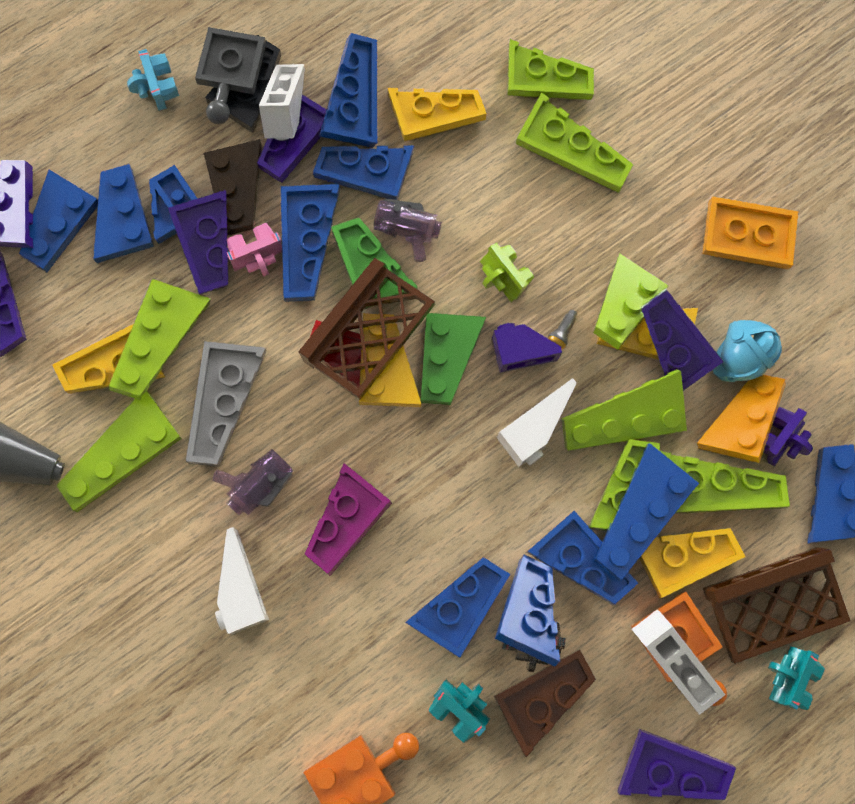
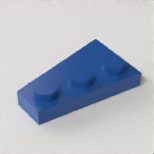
(57, 220)
(461, 607)

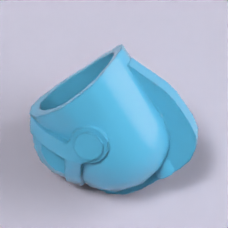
(746, 356)

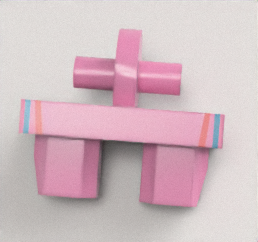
(255, 254)

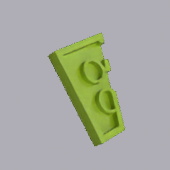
(534, 73)
(626, 294)
(619, 483)

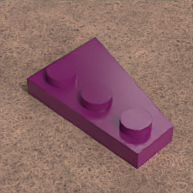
(347, 518)

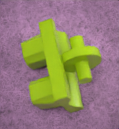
(503, 274)

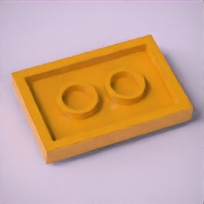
(750, 233)

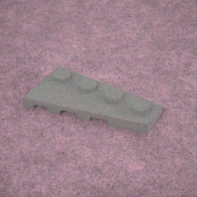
(221, 393)

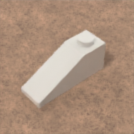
(282, 102)
(532, 430)
(238, 593)
(678, 661)

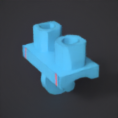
(153, 67)

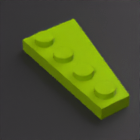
(155, 336)

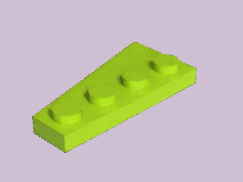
(563, 141)
(640, 413)
(123, 448)
(730, 487)

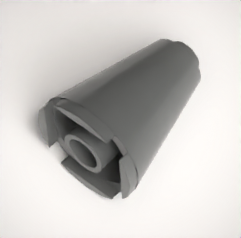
(26, 460)

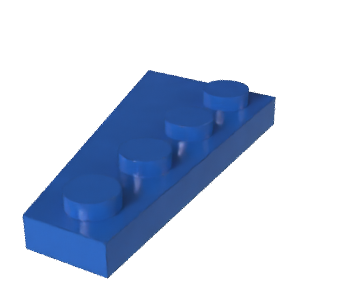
(353, 100)
(306, 228)
(647, 506)

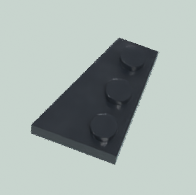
(245, 106)

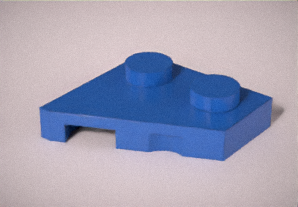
(167, 191)

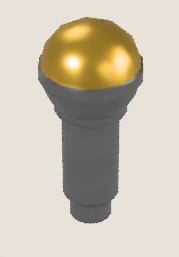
(560, 335)

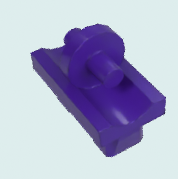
(791, 425)

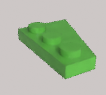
(359, 248)
(446, 354)

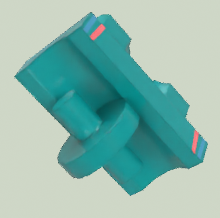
(793, 677)
(463, 704)

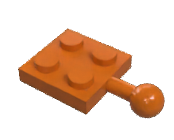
(693, 630)
(354, 773)

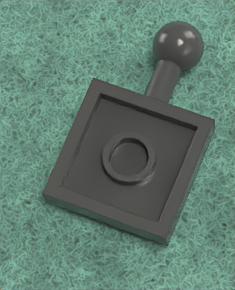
(229, 63)

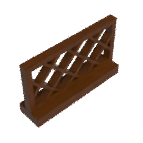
(347, 311)
(766, 578)

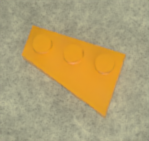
(746, 421)

